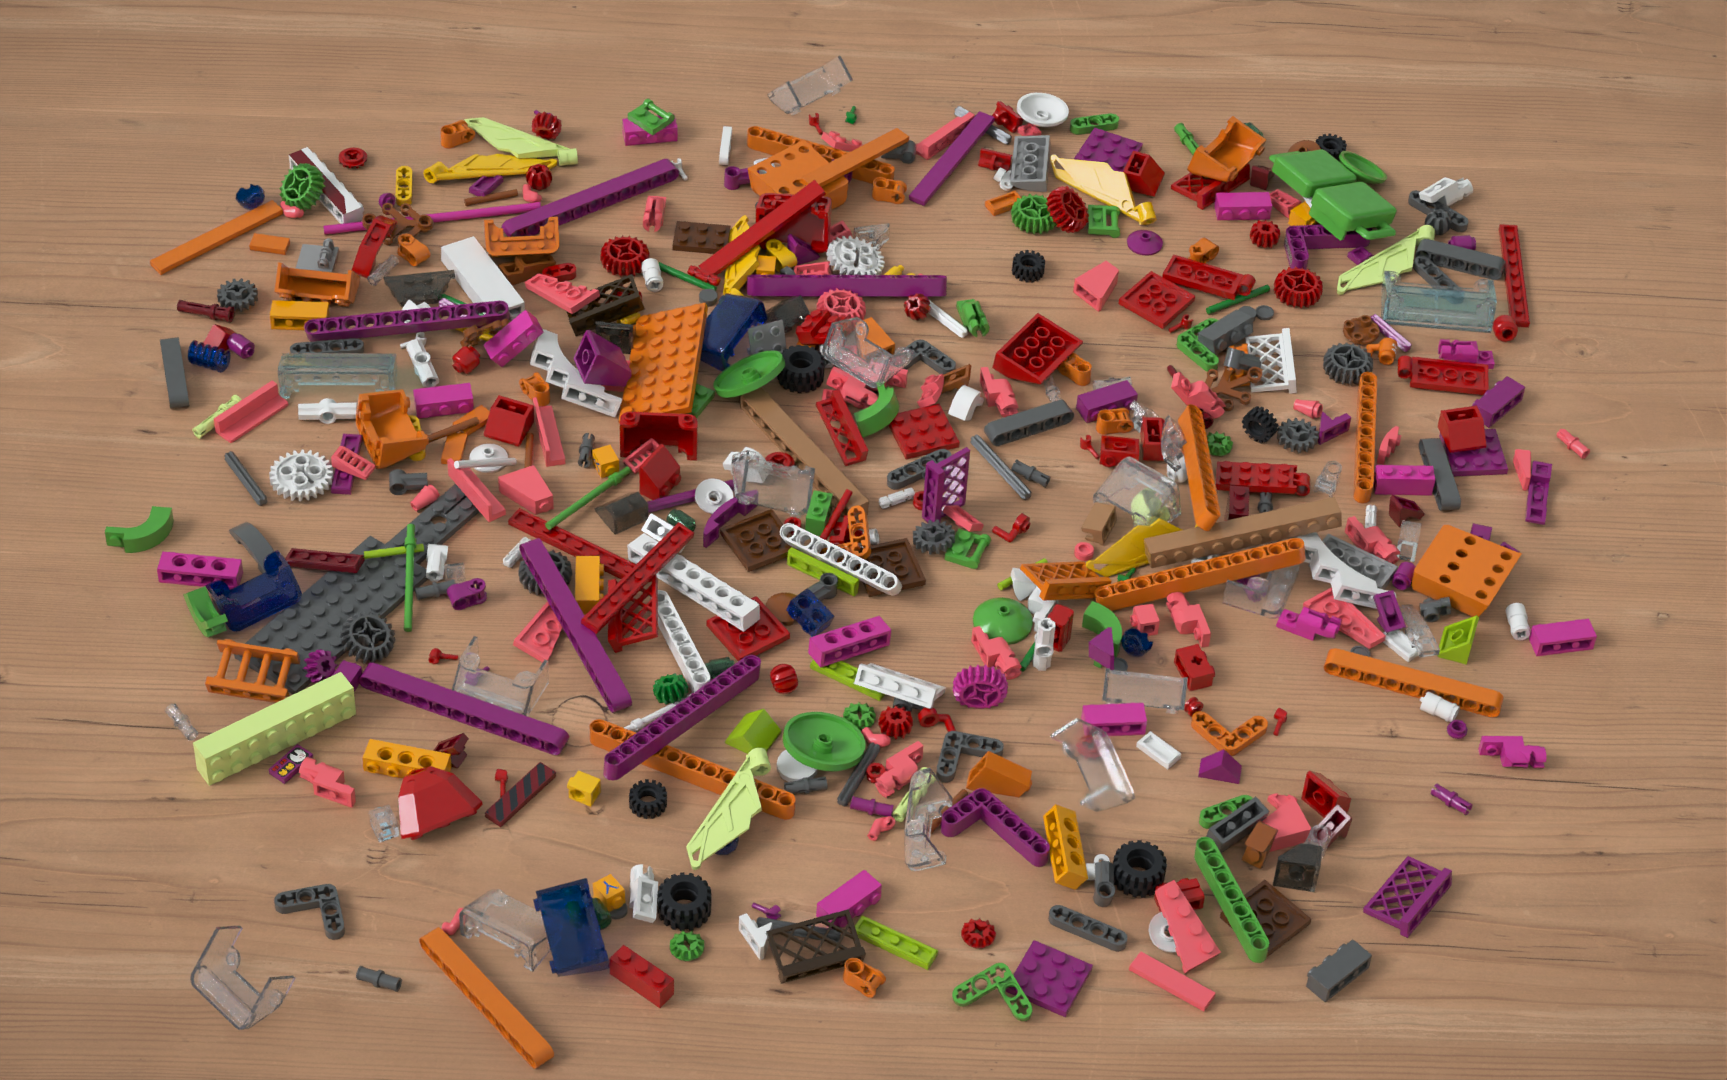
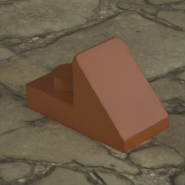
(956, 378)
(1259, 844)

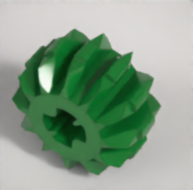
(670, 688)

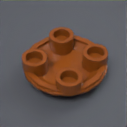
(1361, 330)
(778, 604)

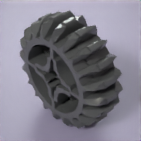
(1347, 363)
(529, 582)
(372, 631)

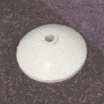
(1042, 109)

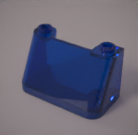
(727, 327)
(259, 596)
(572, 929)

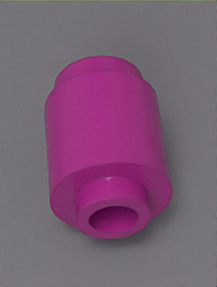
(1463, 241)
(240, 345)
(1403, 576)

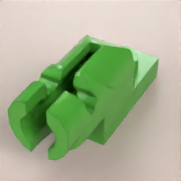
(973, 317)

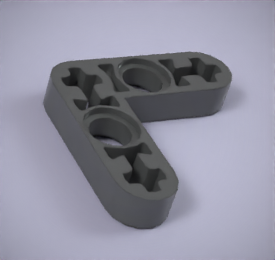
(925, 350)
(961, 746)
(323, 903)

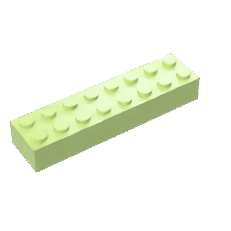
(274, 728)

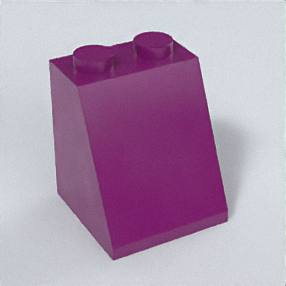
(601, 361)

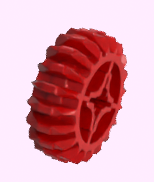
(1067, 209)
(624, 255)
(1298, 287)

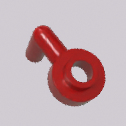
(1020, 525)
(930, 717)

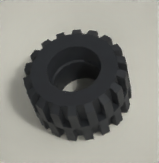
(802, 369)
(1143, 856)
(684, 888)

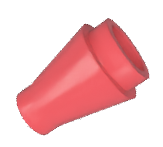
(1308, 407)
(425, 497)

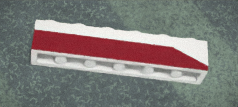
(335, 197)

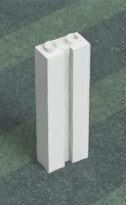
(480, 275)

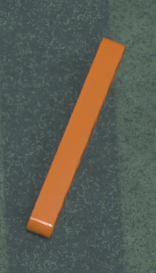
(775, 142)
(1365, 437)
(1412, 681)
(486, 998)

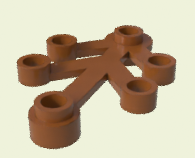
(402, 222)
(472, 334)
(1227, 388)

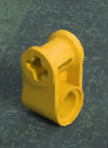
(783, 256)

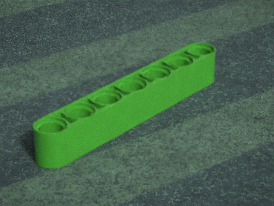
(1231, 900)

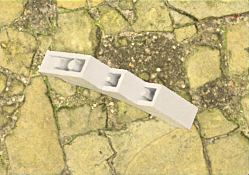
(561, 372)
(1345, 582)

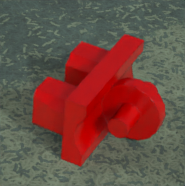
(1007, 117)
(994, 160)
(842, 530)

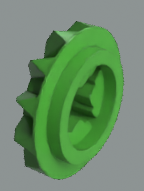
(1216, 448)
(868, 715)
(681, 952)

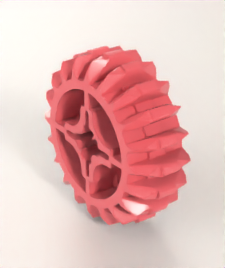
(842, 304)

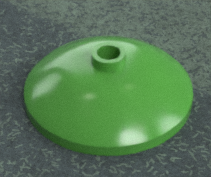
(1363, 168)
(1004, 619)

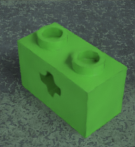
(818, 512)

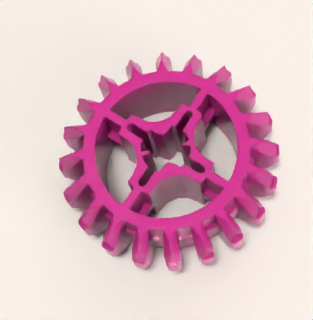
(980, 687)

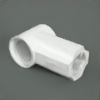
(436, 560)

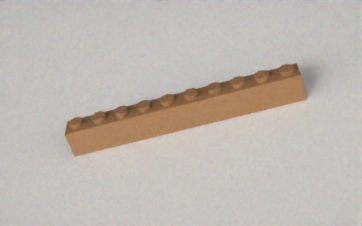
(793, 441)
(1243, 532)

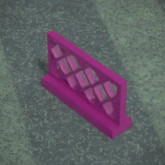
(935, 486)
(1425, 900)

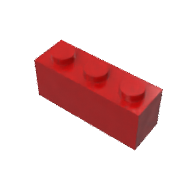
(641, 976)

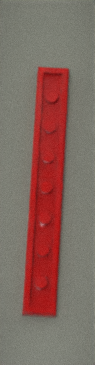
(763, 228)
(1514, 275)
(569, 542)
(637, 577)

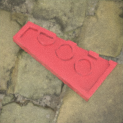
(561, 293)
(1353, 621)
(540, 634)
(1189, 934)

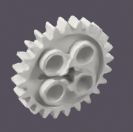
(842, 256)
(301, 475)

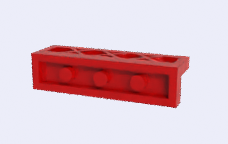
(849, 426)

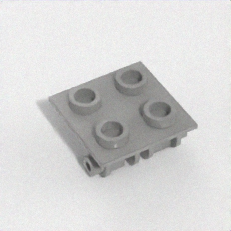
(318, 257)
(767, 337)

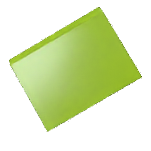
(1458, 640)
(753, 732)

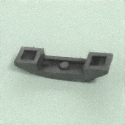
(253, 542)

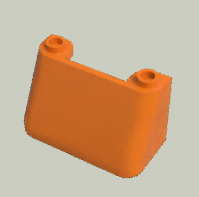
(1227, 152)
(544, 244)
(387, 427)

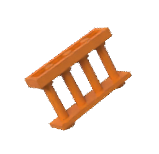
(258, 689)

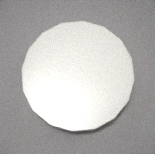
(793, 770)

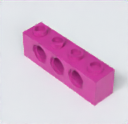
(198, 569)
(849, 641)

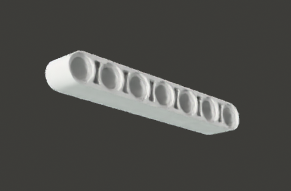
(834, 552)
(681, 643)

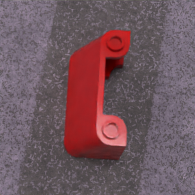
(810, 225)
(664, 428)

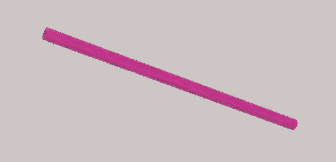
(446, 216)

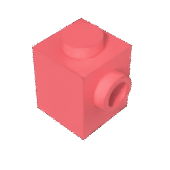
(1145, 619)

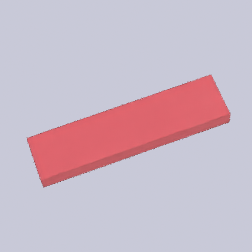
(1172, 981)

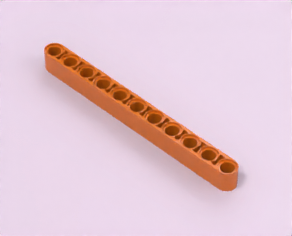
(1199, 468)
(1201, 574)
(693, 769)

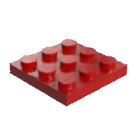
(1156, 299)
(923, 431)
(753, 641)

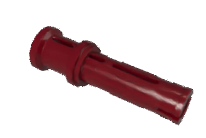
(213, 311)

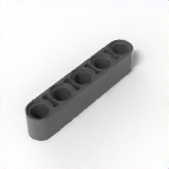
(1462, 259)
(174, 372)
(1028, 422)
(1445, 487)

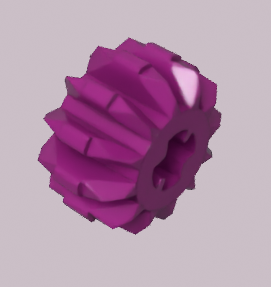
(320, 665)

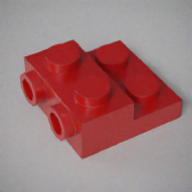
(816, 327)
(1116, 449)

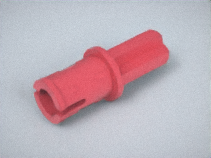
(1573, 443)

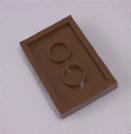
(700, 237)

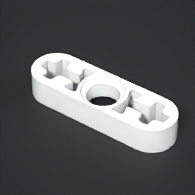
(725, 145)

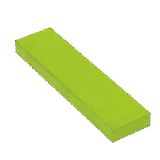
(816, 568)
(846, 675)
(895, 942)

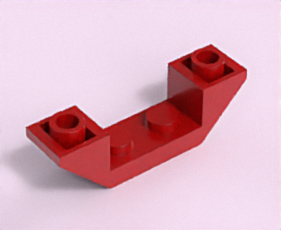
(371, 244)

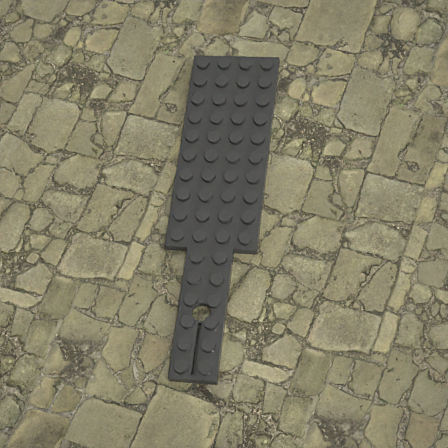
(376, 587)

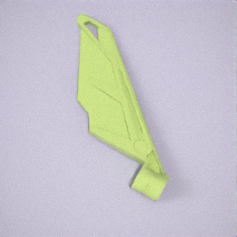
(521, 143)
(1394, 258)
(732, 811)

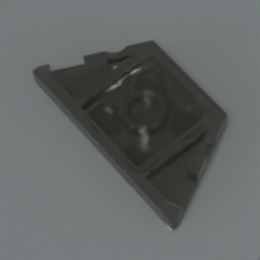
(419, 287)

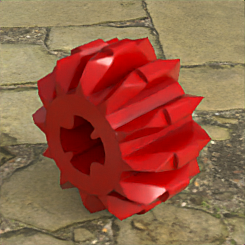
(546, 126)
(1265, 234)
(895, 722)

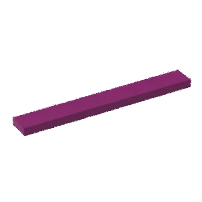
(951, 158)

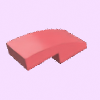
(931, 390)
(1388, 444)

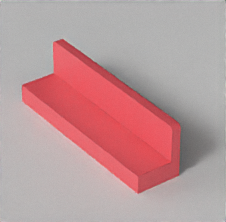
(943, 137)
(249, 412)
(548, 435)
(476, 492)

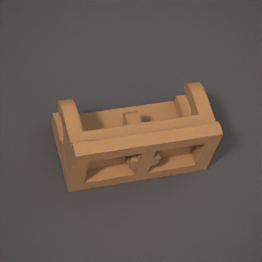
(1100, 522)

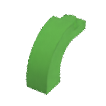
(878, 414)
(145, 535)
(204, 612)
(1097, 619)

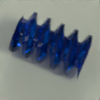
(208, 356)

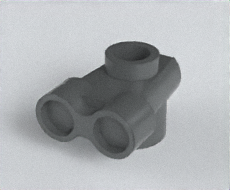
(1432, 609)

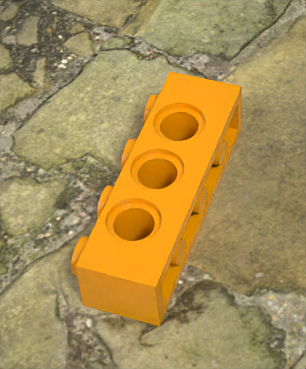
(400, 760)
(1065, 847)

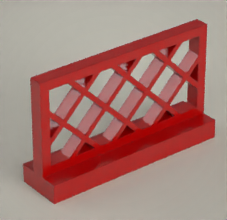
(1207, 194)
(618, 629)

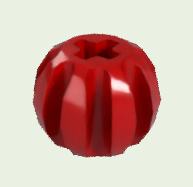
(539, 177)
(917, 306)
(784, 678)

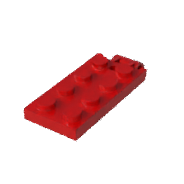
(1208, 278)
(1444, 375)
(1262, 477)

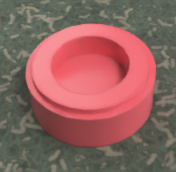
(1084, 551)

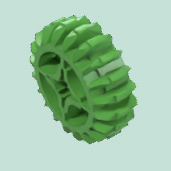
(306, 189)
(1031, 214)

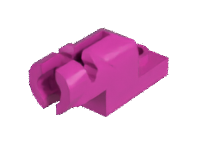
(1464, 352)
(1309, 623)
(1513, 751)

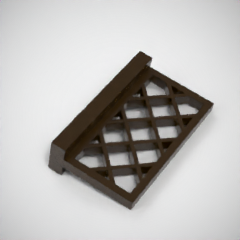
(608, 311)
(818, 964)

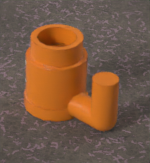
(1387, 350)

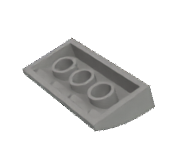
(1031, 162)
(1361, 561)

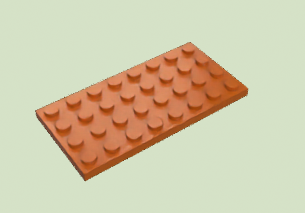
(665, 361)

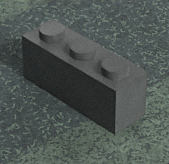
(1226, 331)
(1237, 824)
(1338, 970)

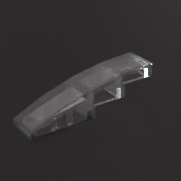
(1171, 443)
(1418, 632)

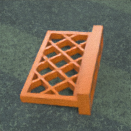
(1064, 580)

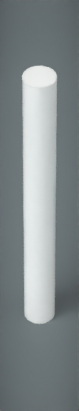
(485, 463)

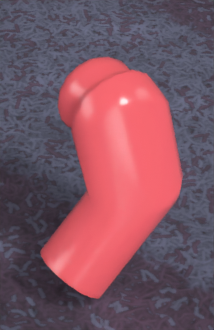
(529, 195)
(291, 212)
(880, 739)
(880, 825)
(451, 928)

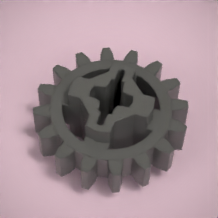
(237, 294)
(1297, 435)
(933, 537)

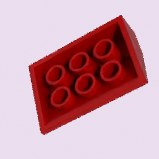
(1035, 351)

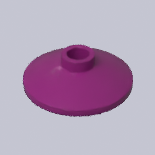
(1144, 242)

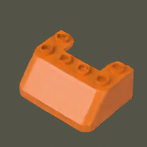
(316, 285)

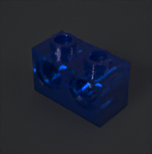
(812, 610)

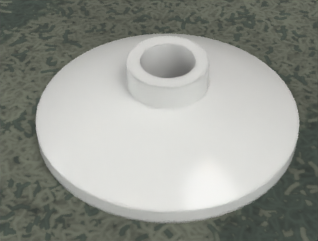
(488, 451)
(712, 489)
(1157, 927)

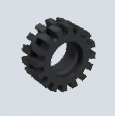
(1332, 144)
(1028, 258)
(1260, 424)
(648, 789)

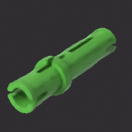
(1186, 137)

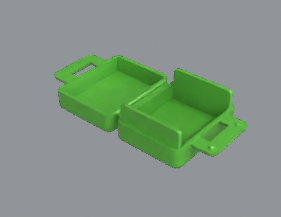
(1337, 198)

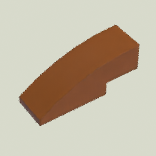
(525, 267)

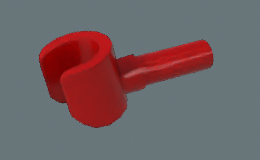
(814, 121)
(1185, 323)
(1086, 445)
(436, 654)
(1281, 716)
(501, 776)

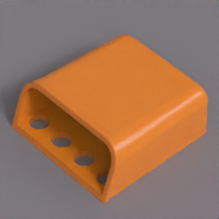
(787, 177)
(1463, 569)

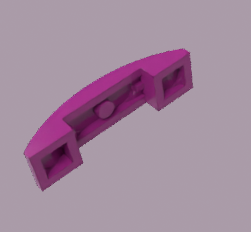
(1538, 492)
(721, 517)

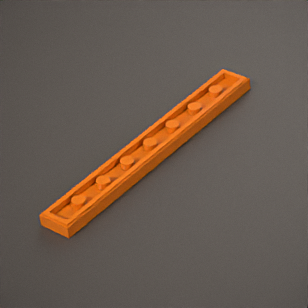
(856, 158)
(216, 237)

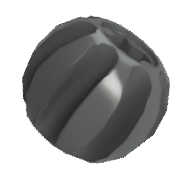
(1439, 221)

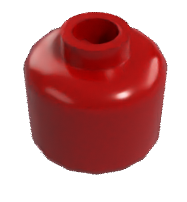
(1505, 328)
(466, 360)

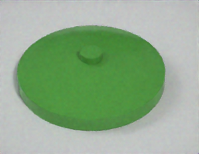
(749, 374)
(824, 741)

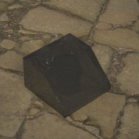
(791, 311)
(619, 334)
(624, 512)
(1299, 868)

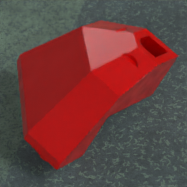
(432, 801)

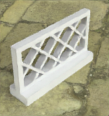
(1286, 365)
(898, 685)

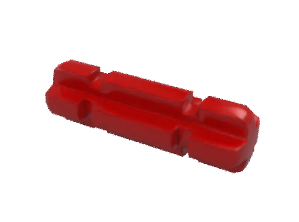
(704, 275)

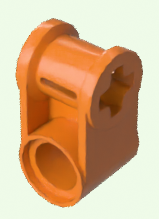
(455, 133)
(887, 191)
(412, 249)
(1203, 250)
(1076, 369)
(536, 387)
(1112, 421)
(864, 978)

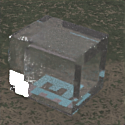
(384, 823)

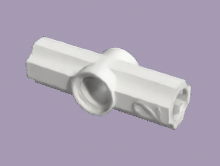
(422, 363)
(327, 411)
(1044, 644)

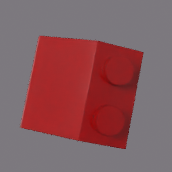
(658, 474)
(1323, 794)

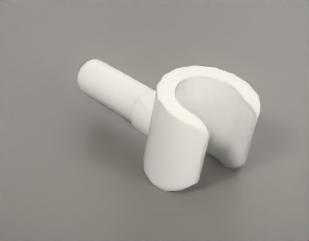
(679, 166)
(419, 336)

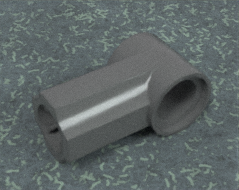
(905, 152)
(1240, 360)
(401, 482)
(826, 587)
(1104, 883)

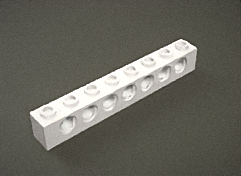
(700, 586)

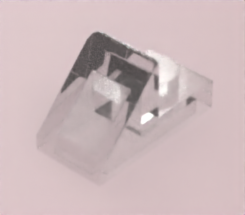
(876, 234)
(1141, 411)
(1408, 540)

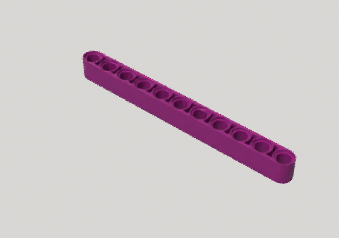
(593, 198)
(862, 284)
(398, 318)
(570, 616)
(464, 708)
(681, 718)

